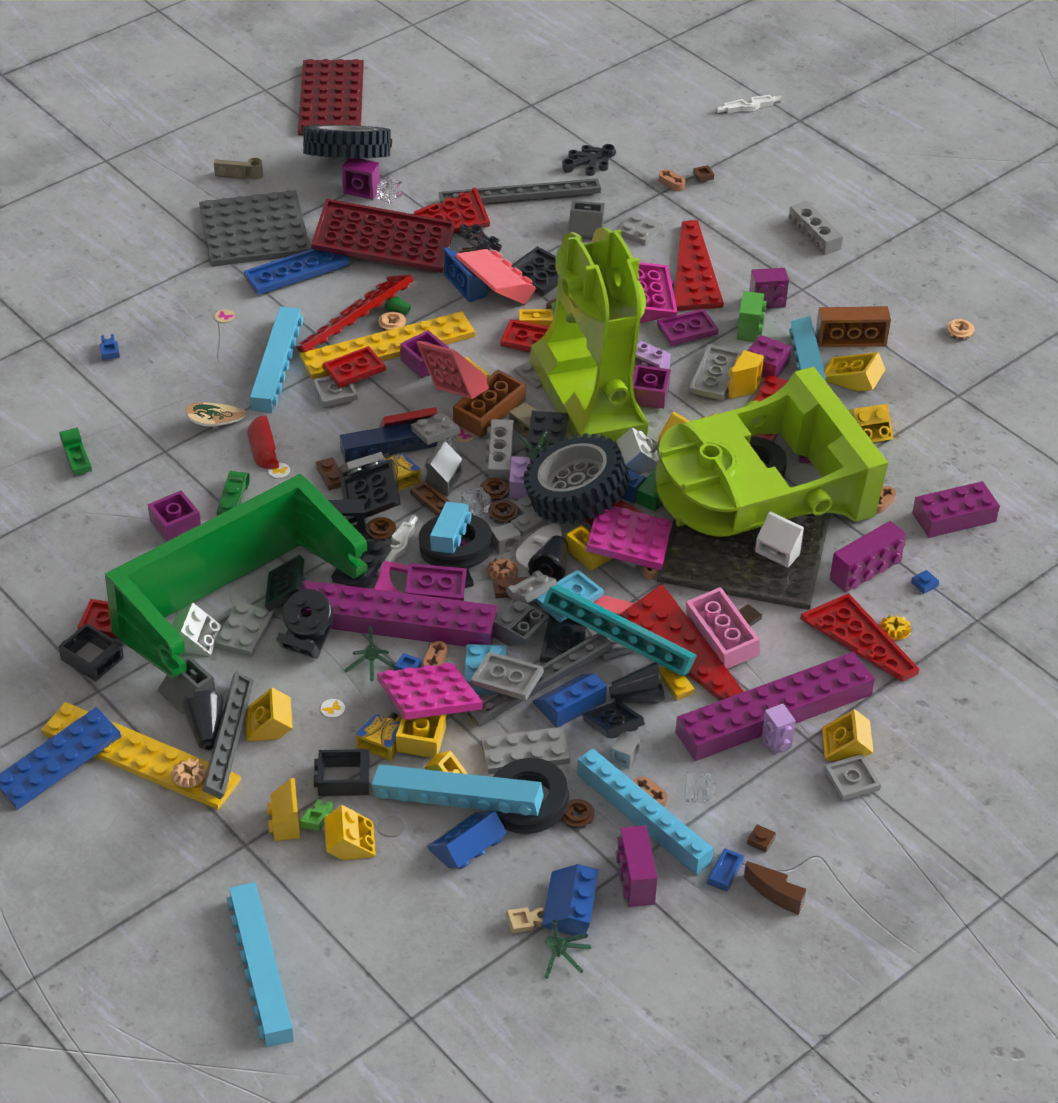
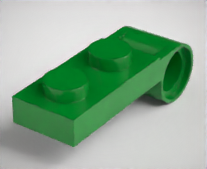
(75, 451)
(233, 490)

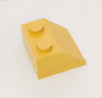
(268, 716)
(847, 737)
(284, 812)

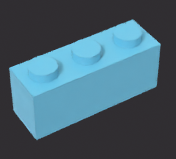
(450, 527)

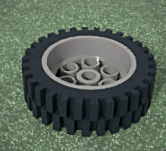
(346, 141)
(576, 478)

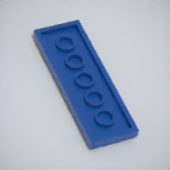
(293, 269)
(57, 757)

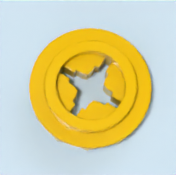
(902, 631)

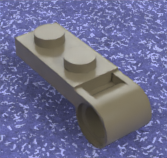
(236, 169)

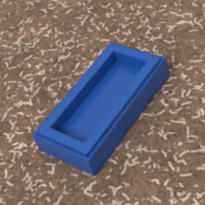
(725, 870)

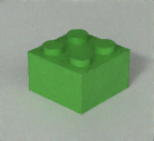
(751, 316)

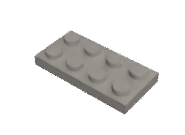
(712, 374)
(541, 744)

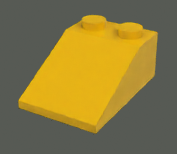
(856, 371)

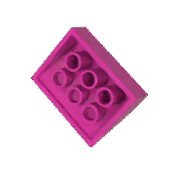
(658, 292)

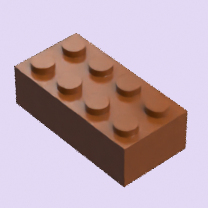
(853, 326)
(495, 403)

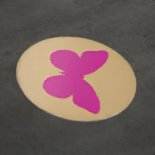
(224, 315)
(465, 435)

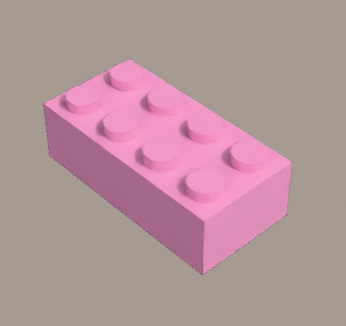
(723, 627)

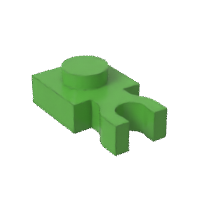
(314, 818)

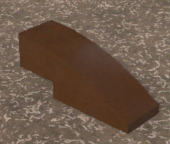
(775, 887)

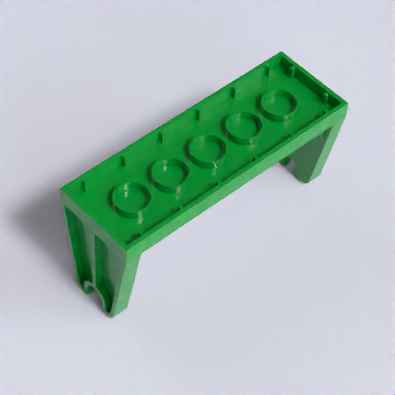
(219, 553)

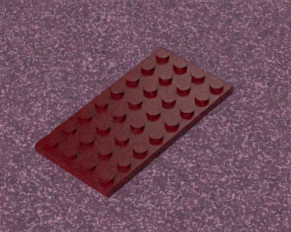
(331, 93)
(383, 235)

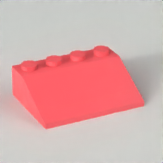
(498, 274)
(452, 371)

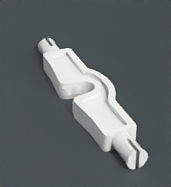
(755, 104)
(400, 539)

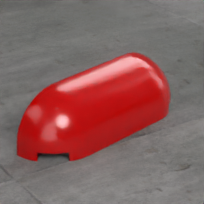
(262, 443)

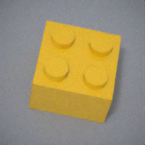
(421, 735)

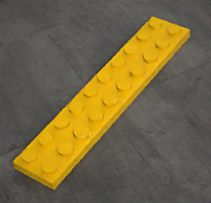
(386, 344)
(142, 756)

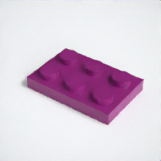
(687, 327)
(436, 581)

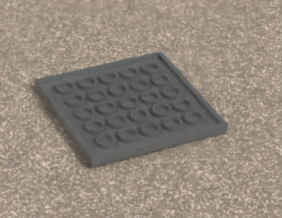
(253, 227)

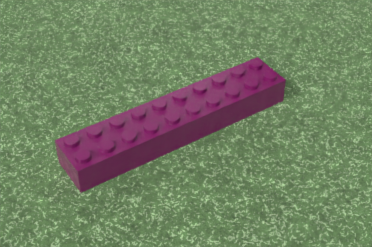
(408, 615)
(803, 694)

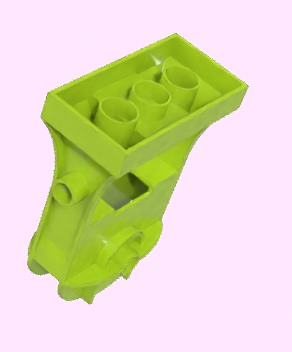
(594, 336)
(723, 488)

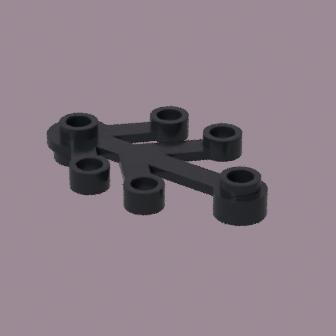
(607, 151)
(483, 240)

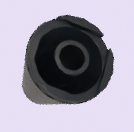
(550, 558)
(639, 686)
(204, 716)

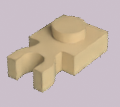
(522, 920)

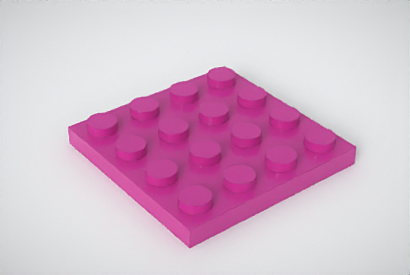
(630, 537)
(429, 691)

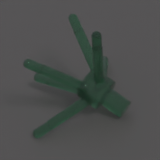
(533, 451)
(370, 653)
(559, 946)

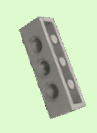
(815, 227)
(499, 449)

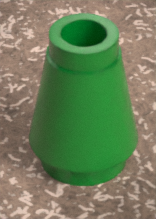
(398, 305)

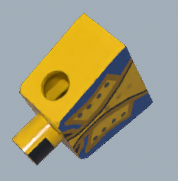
(406, 470)
(379, 735)

